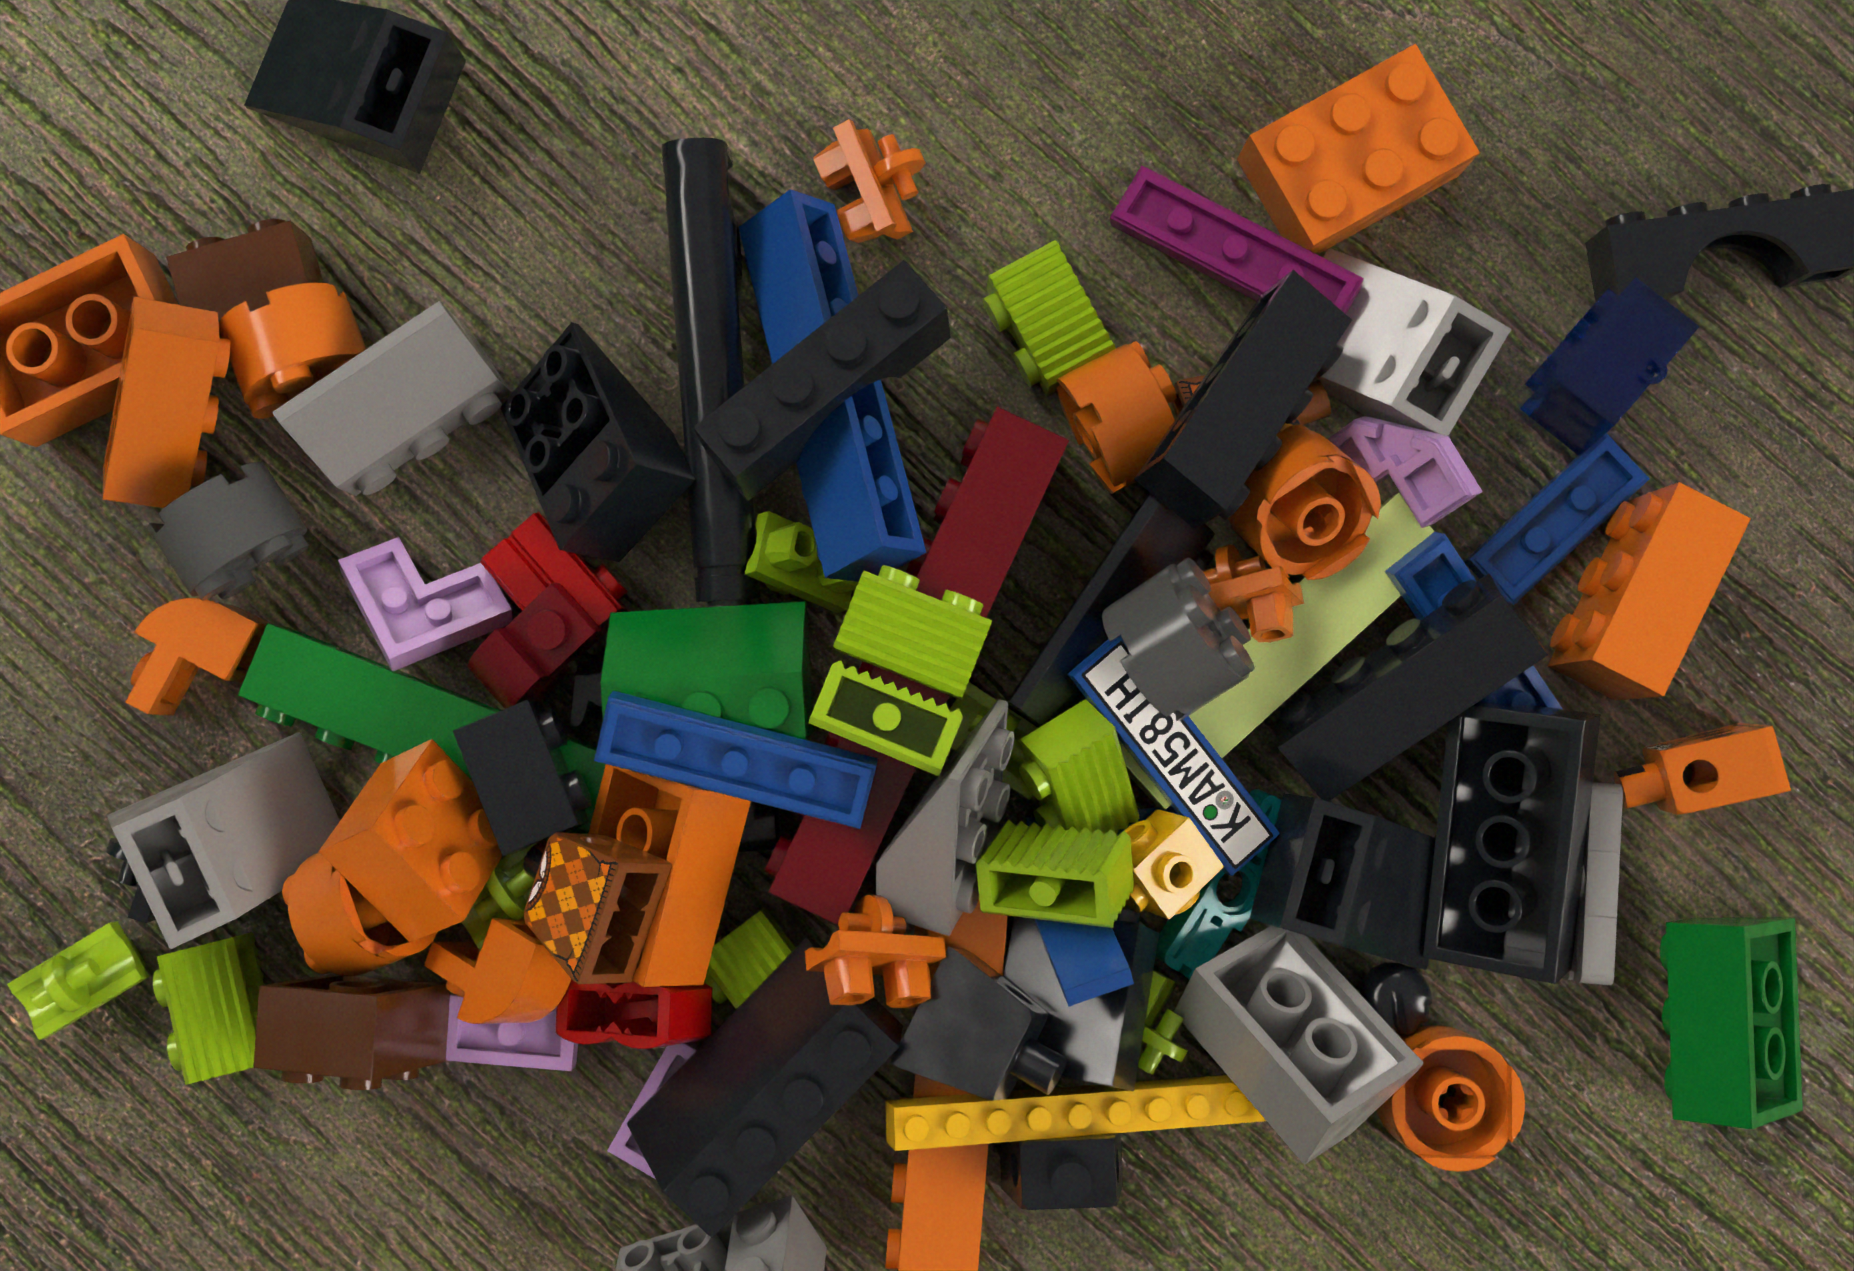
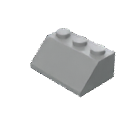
(395, 402)
(1295, 1038)

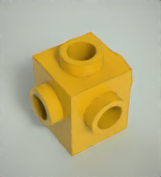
(1169, 864)

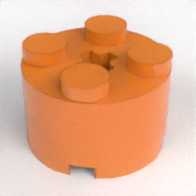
(289, 343)
(1118, 411)
(1308, 507)
(339, 925)
(1473, 1123)

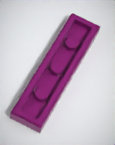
(1223, 241)

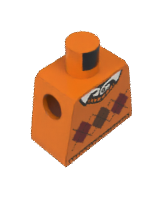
(1727, 768)

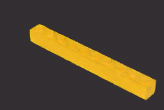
(1066, 1113)

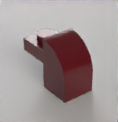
(534, 648)

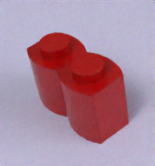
(634, 1014)

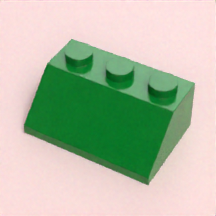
(717, 661)
(1732, 1020)

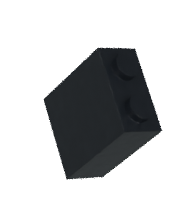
(1099, 1034)

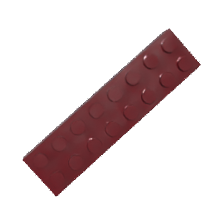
(971, 554)

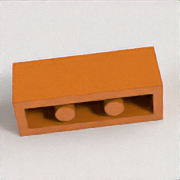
(163, 403)

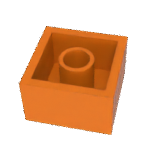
(416, 842)

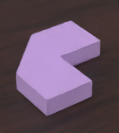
(1418, 461)

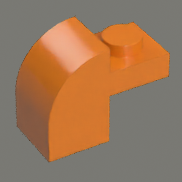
(191, 637)
(505, 981)

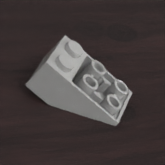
(1410, 350)
(225, 837)
(933, 856)
(755, 1239)

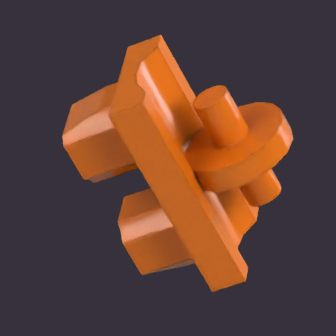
(859, 159)
(1254, 593)
(875, 944)

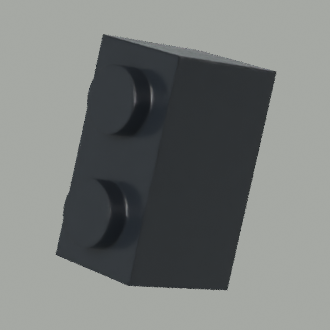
(523, 775)

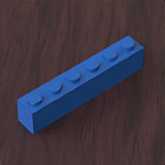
(852, 459)

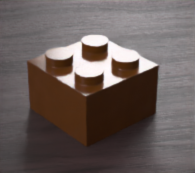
(351, 1029)

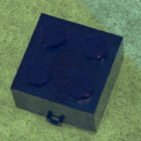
(1606, 364)

